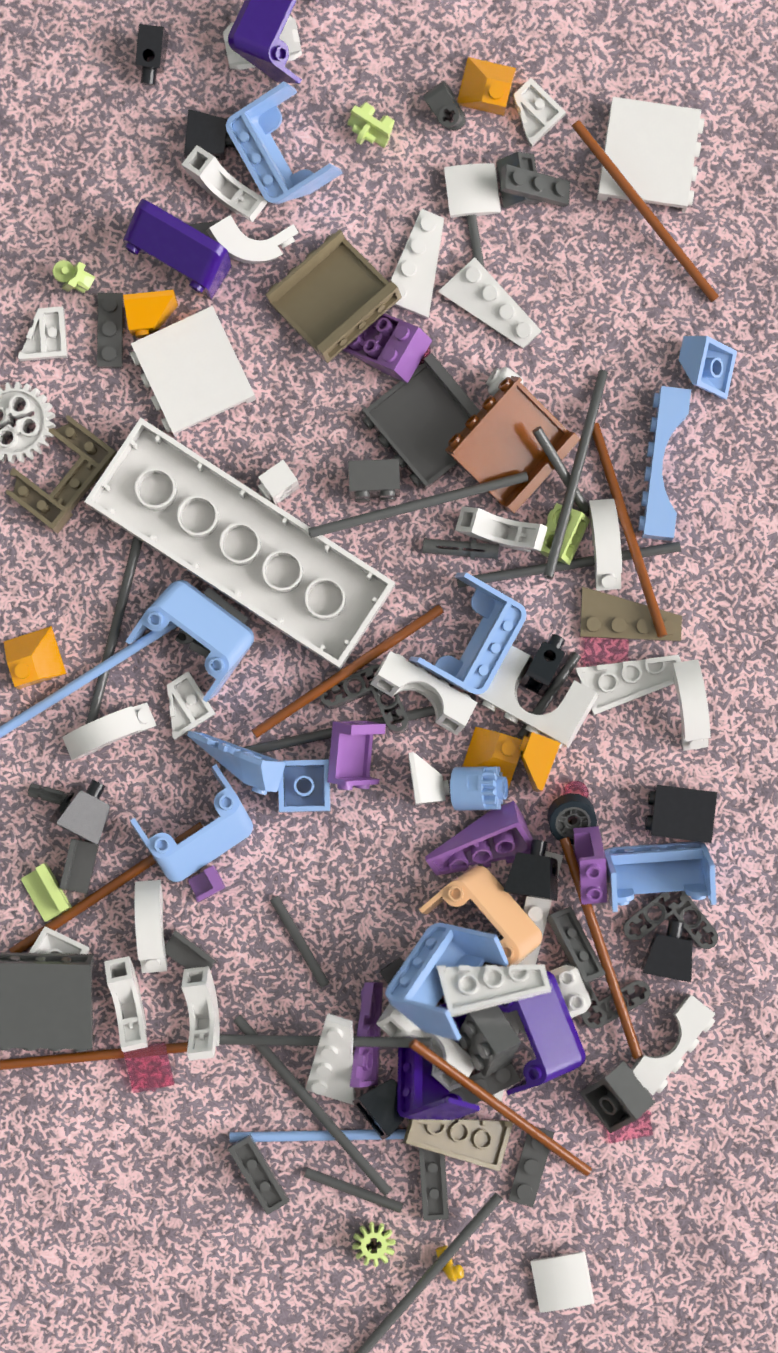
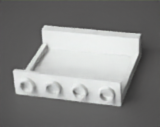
(653, 150)
(191, 371)

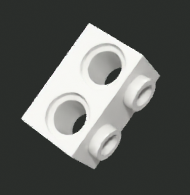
(278, 483)

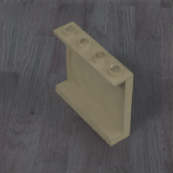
(332, 296)

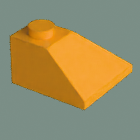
(486, 86)
(148, 311)
(34, 658)
(493, 750)
(538, 758)

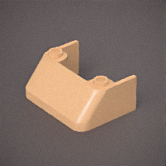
(499, 907)

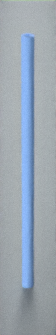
(83, 679)
(320, 1135)

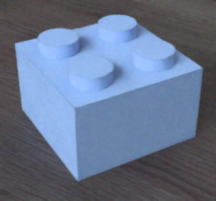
(304, 787)

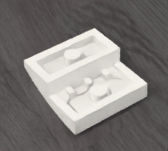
(472, 189)
(562, 1282)

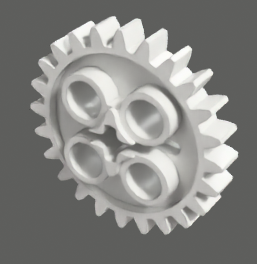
(23, 443)

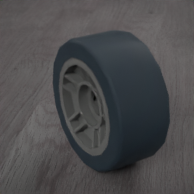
(567, 806)

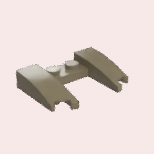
(56, 508)

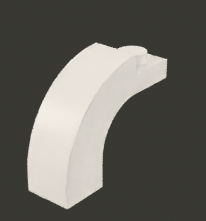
(221, 185)
(246, 249)
(501, 531)
(606, 544)
(692, 704)
(108, 730)
(149, 926)
(127, 1002)
(203, 1013)

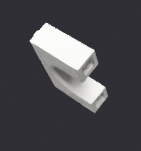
(557, 725)

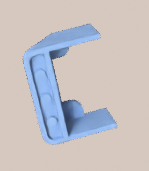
(252, 138)
(206, 623)
(488, 645)
(206, 844)
(658, 870)
(417, 983)

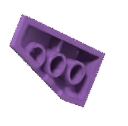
(489, 839)

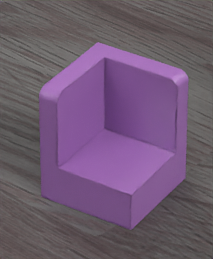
(206, 883)

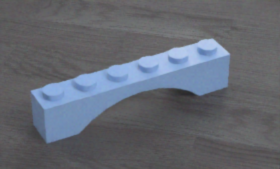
(659, 514)

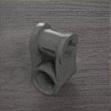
(443, 104)

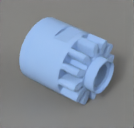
(477, 788)

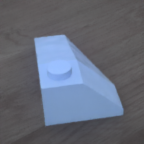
(247, 765)

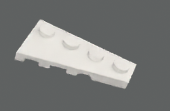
(418, 264)
(485, 298)
(626, 680)
(479, 988)
(334, 1061)

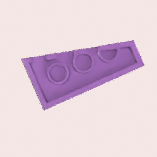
(366, 1059)

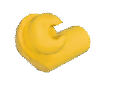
(451, 1271)

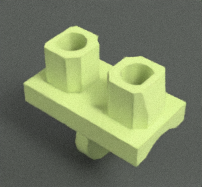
(368, 127)
(73, 276)

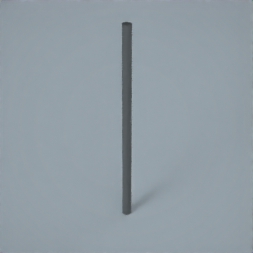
(575, 474)
(417, 504)
(575, 563)
(115, 627)
(327, 733)
(300, 1040)
(315, 1108)
(430, 1274)

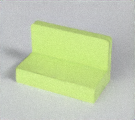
(46, 892)

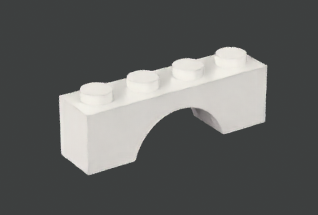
(450, 706)
(692, 1019)
(398, 1025)

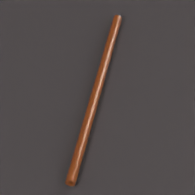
(645, 210)
(628, 531)
(347, 671)
(98, 895)
(602, 952)
(78, 1057)
(500, 1107)

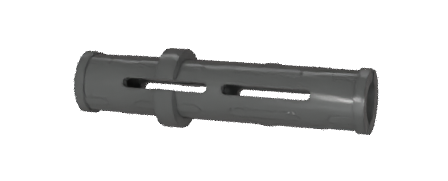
(491, 550)

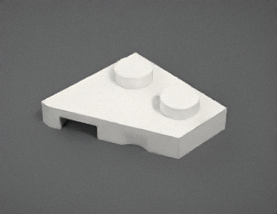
(536, 111)
(46, 336)
(187, 705)

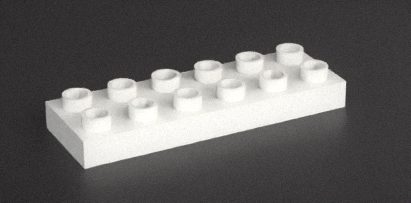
(240, 543)

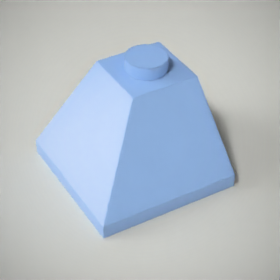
(708, 364)

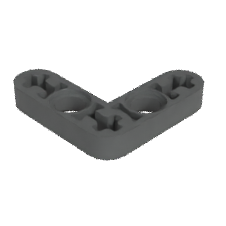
(369, 672)
(678, 911)
(603, 1007)

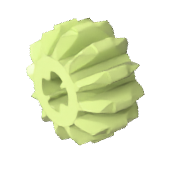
(366, 1239)

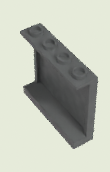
(420, 420)
(46, 1001)

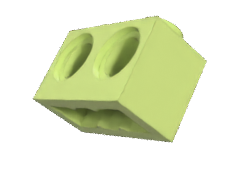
(575, 530)

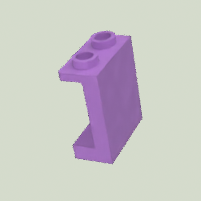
(352, 753)
(592, 864)

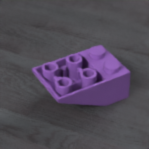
(391, 347)

